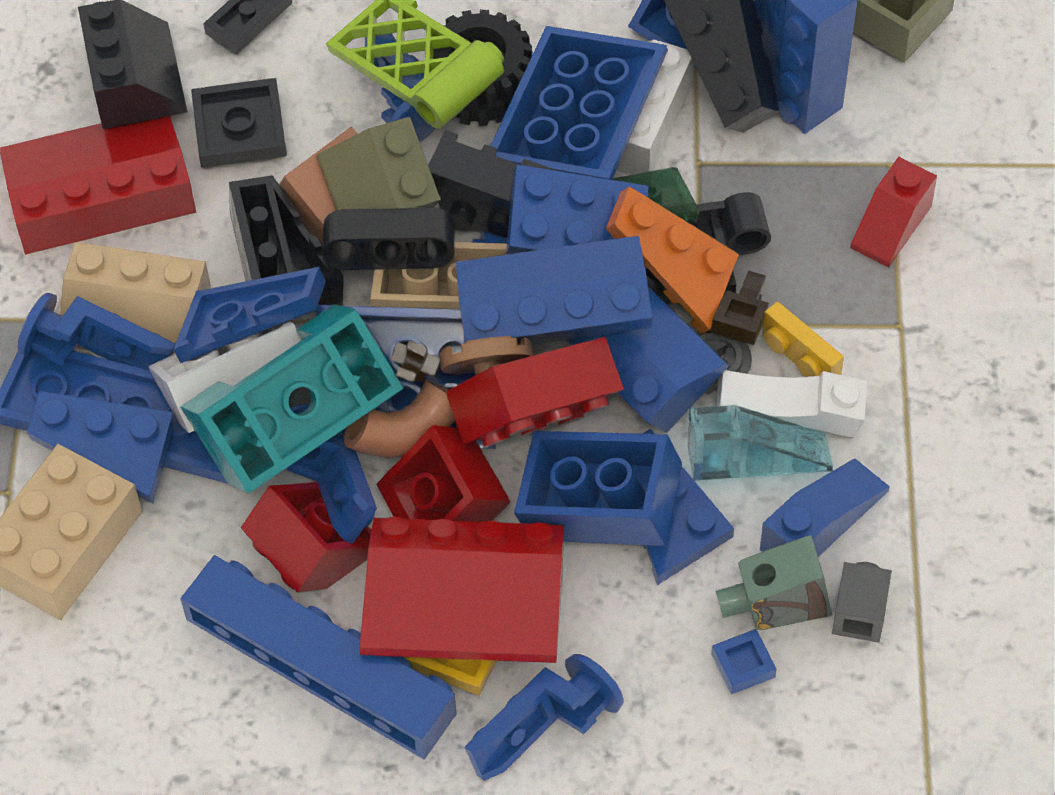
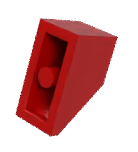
(894, 211)

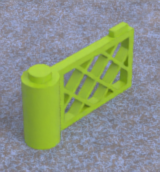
(447, 81)

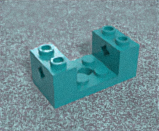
(251, 423)

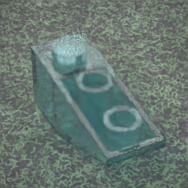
(750, 444)

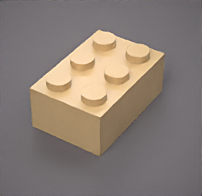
(63, 529)

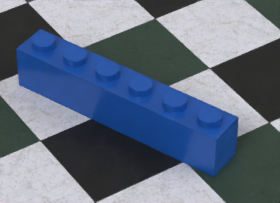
(319, 655)

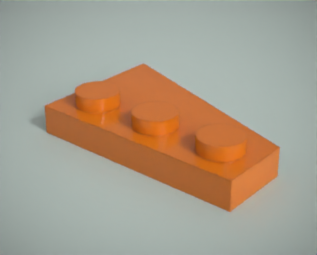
(677, 253)

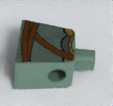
(779, 586)

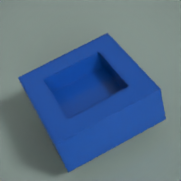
(743, 661)

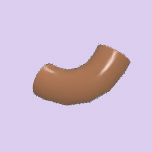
(395, 432)

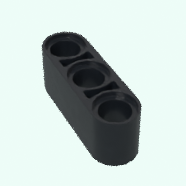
(388, 239)

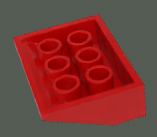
(95, 182)
(463, 590)

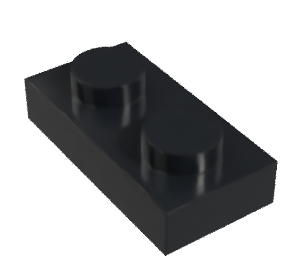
(242, 21)

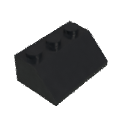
(130, 63)

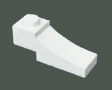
(816, 402)

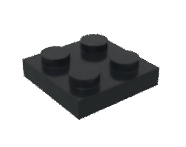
(238, 122)

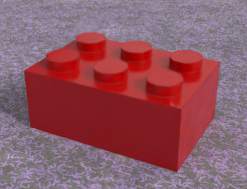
(535, 392)

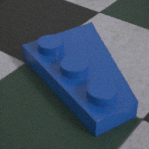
(246, 308)
(110, 434)
(693, 530)

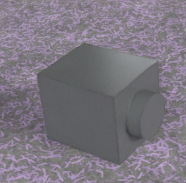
(861, 601)

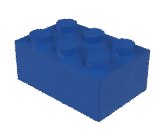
(601, 486)

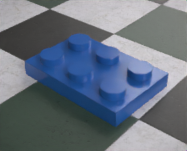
(560, 208)

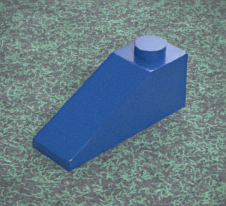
(824, 508)

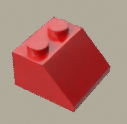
(443, 481)
(299, 540)

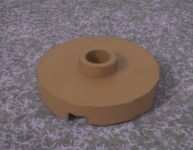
(483, 354)

